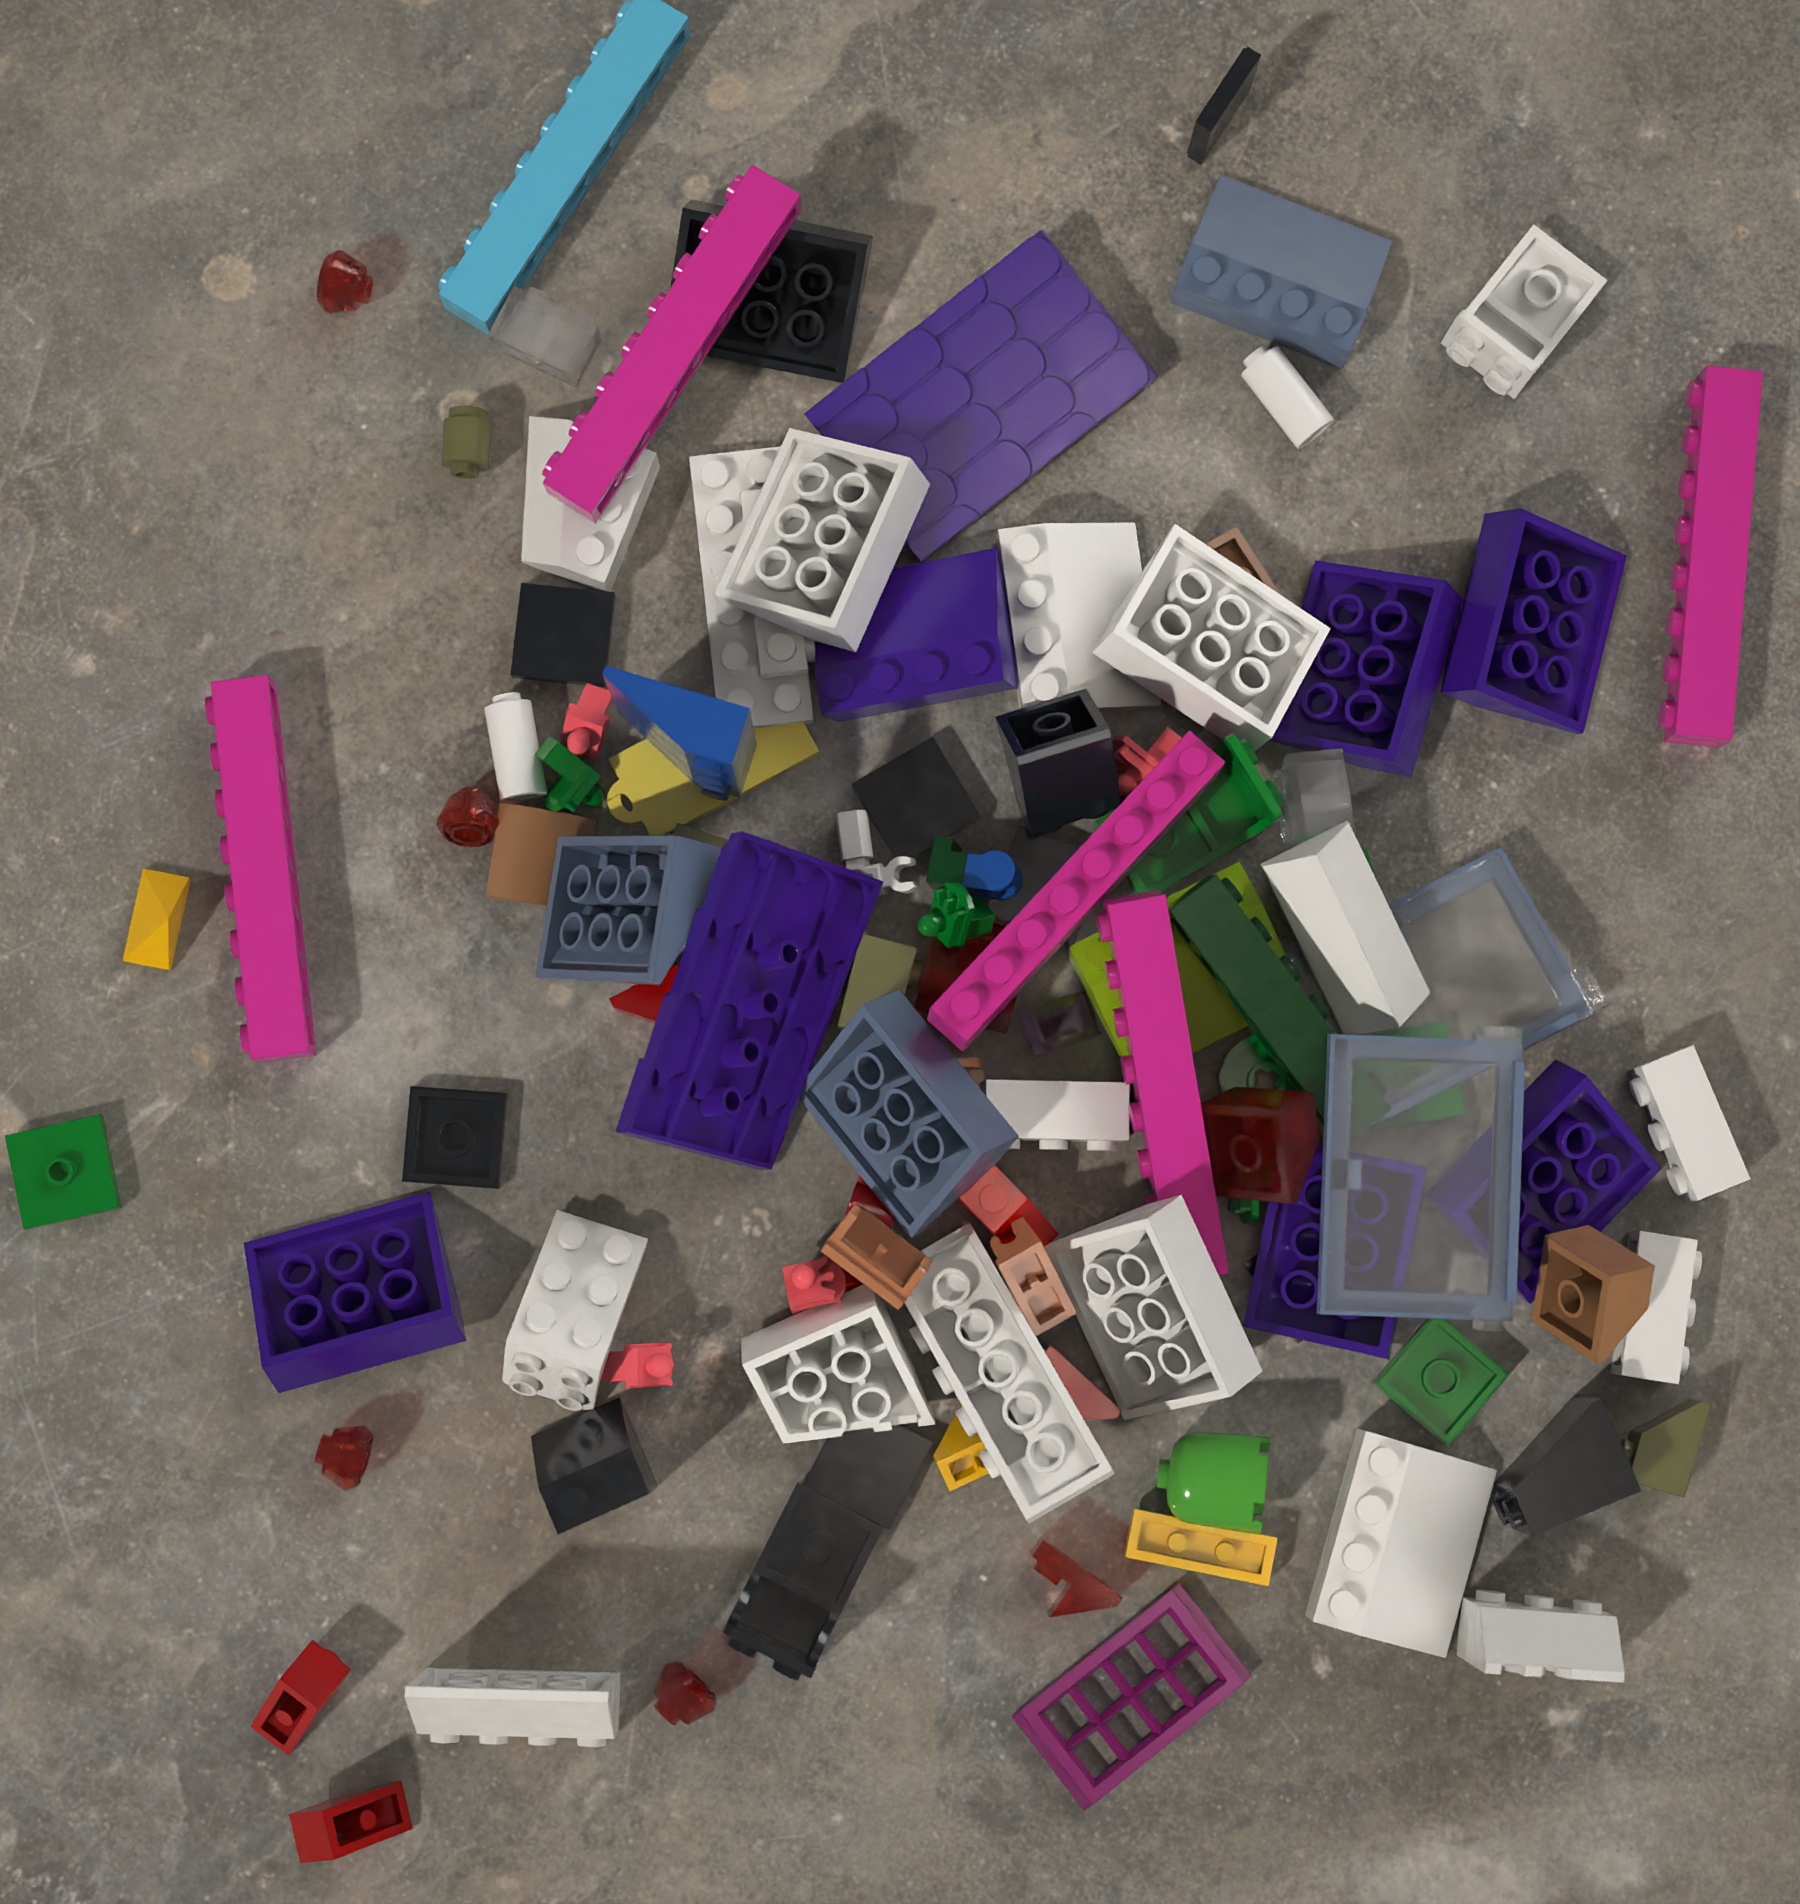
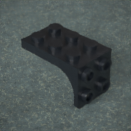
(801, 1582)

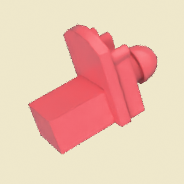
(587, 723)
(1136, 762)
(813, 1284)
(640, 1365)

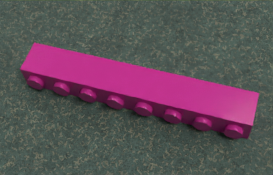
(672, 343)
(1712, 557)
(261, 869)
(1075, 891)
(1160, 1060)

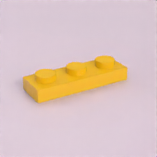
(1200, 1548)

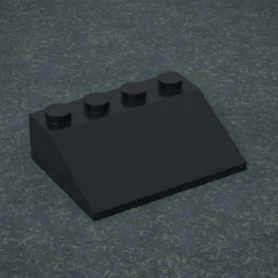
(802, 303)

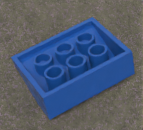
(696, 732)

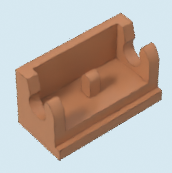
(876, 1256)
(1032, 1279)

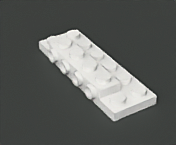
(750, 656)
(1002, 1378)

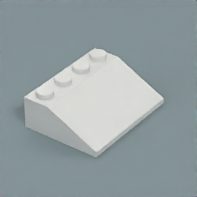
(824, 537)
(1059, 599)
(1212, 640)
(1154, 1310)
(1400, 1544)
(515, 1705)

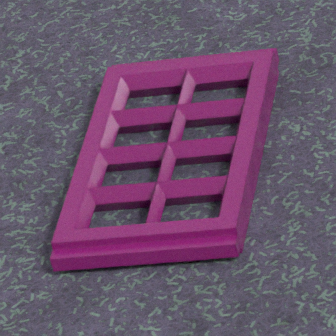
(1060, 1753)

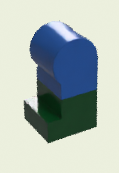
(984, 876)

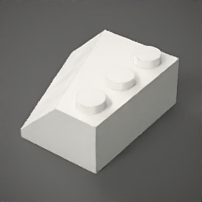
(564, 540)
(835, 1371)
(1539, 1637)

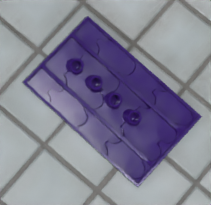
(990, 387)
(749, 1003)

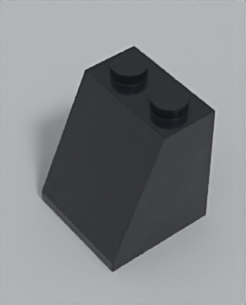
(1060, 761)
(590, 1465)
(1566, 1470)

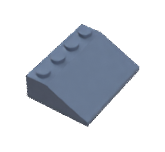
(1281, 271)
(622, 906)
(905, 1112)

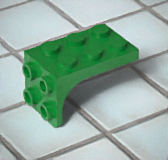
(1220, 821)

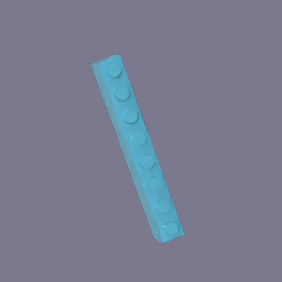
(565, 161)

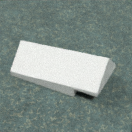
(1347, 932)

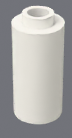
(1286, 395)
(514, 748)

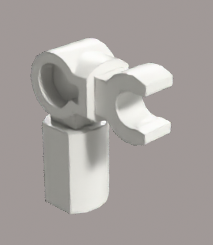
(857, 850)

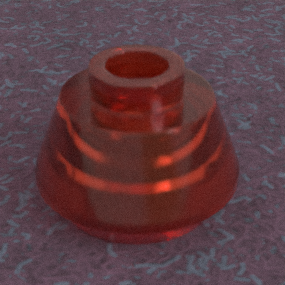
(343, 283)
(469, 818)
(345, 1455)
(682, 1695)

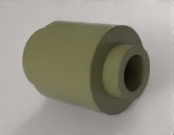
(466, 441)

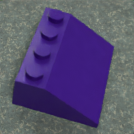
(1533, 621)
(929, 642)
(1375, 668)
(1575, 1164)
(1287, 1280)
(352, 1293)

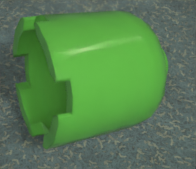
(1217, 1480)

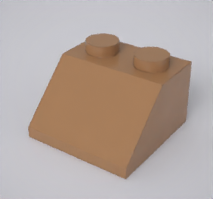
(1590, 1290)

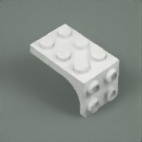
(1522, 312)
(571, 1311)

